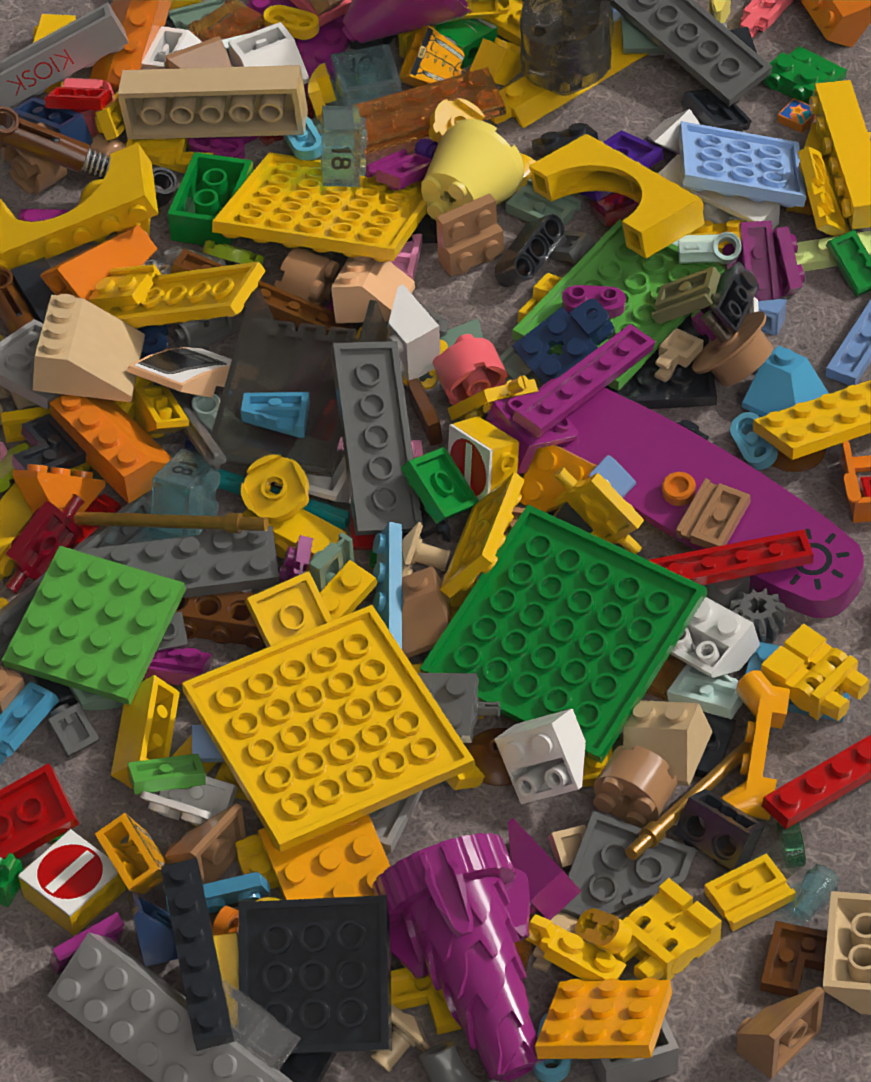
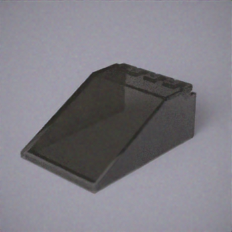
(279, 359)

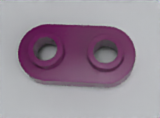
(219, 146)
(610, 298)

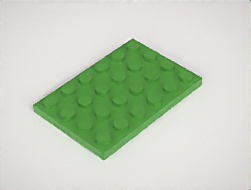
(640, 279)

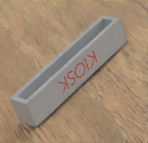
(60, 55)

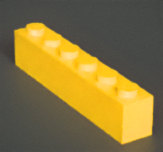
(848, 147)

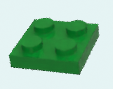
(439, 485)

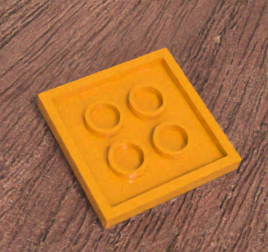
(329, 865)
(604, 1019)

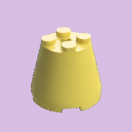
(469, 165)

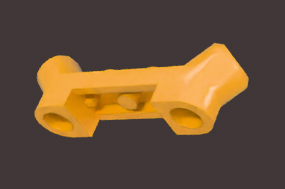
(770, 708)

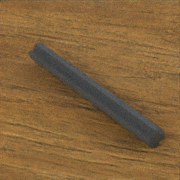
(200, 436)

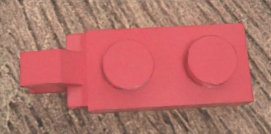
(762, 14)

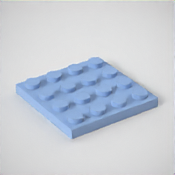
(741, 164)

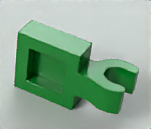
(9, 879)

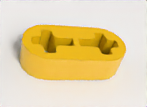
(604, 926)

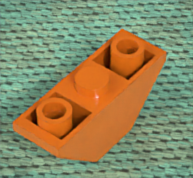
(56, 486)

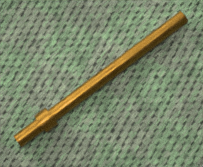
(230, 523)
(654, 831)

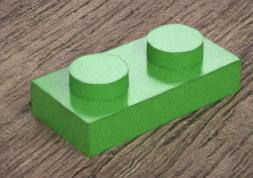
(166, 773)

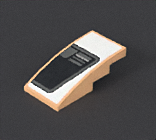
(184, 370)

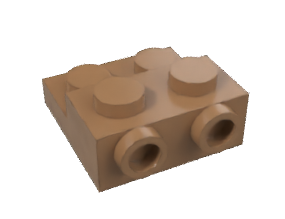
(469, 236)

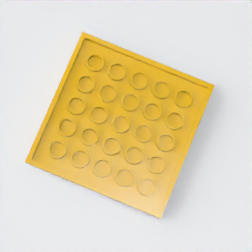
(291, 206)
(327, 727)

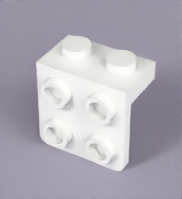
(194, 804)

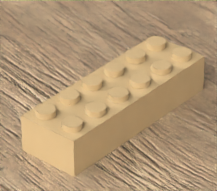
(213, 102)

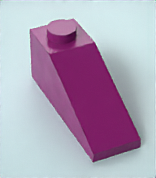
(548, 884)

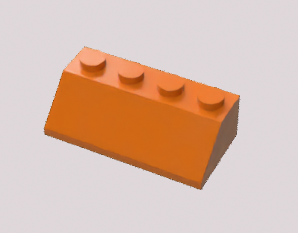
(840, 19)
(141, 23)
(112, 443)

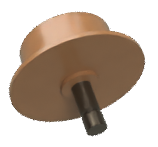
(734, 355)

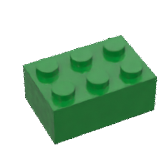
(203, 194)

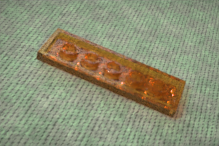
(407, 114)

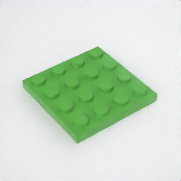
(94, 625)

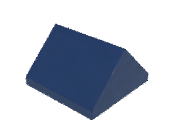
(152, 930)

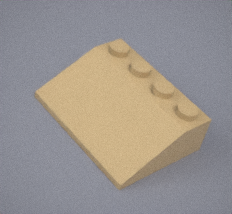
(85, 351)

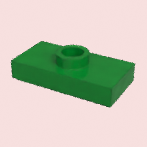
(852, 261)

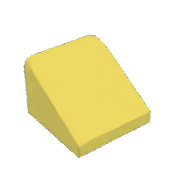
(720, 9)

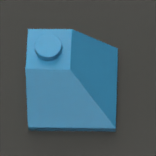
(782, 383)

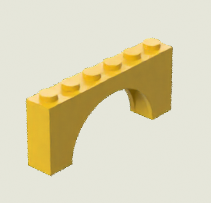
(588, 164)
(119, 201)

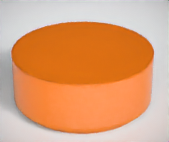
(679, 488)
(226, 921)

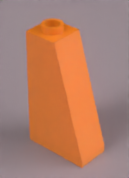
(83, 271)

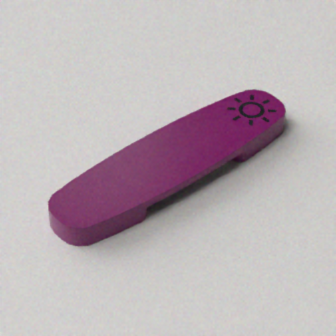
(656, 446)

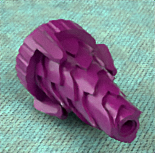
(458, 920)

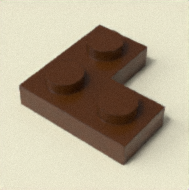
(789, 952)

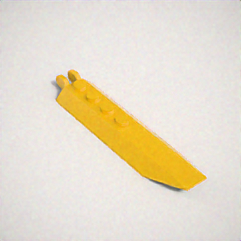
(531, 102)

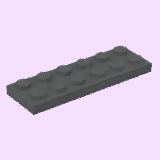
(698, 44)
(375, 435)
(204, 562)

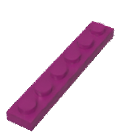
(583, 380)

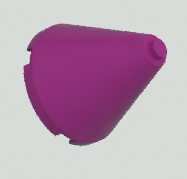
(384, 18)

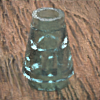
(814, 891)

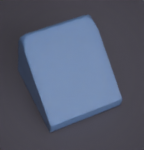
(775, 312)
(615, 475)

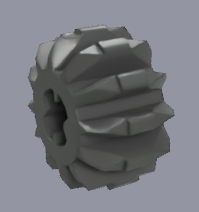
(763, 610)

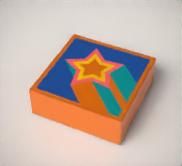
(796, 116)

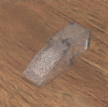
(258, 1029)

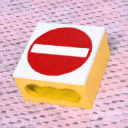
(482, 454)
(71, 882)

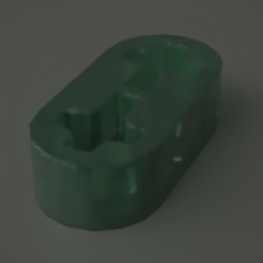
(791, 845)

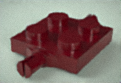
(40, 540)

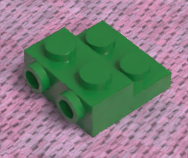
(800, 71)

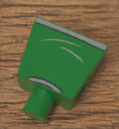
(468, 36)

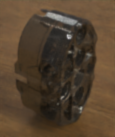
(566, 43)

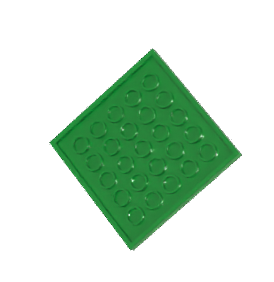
(567, 628)

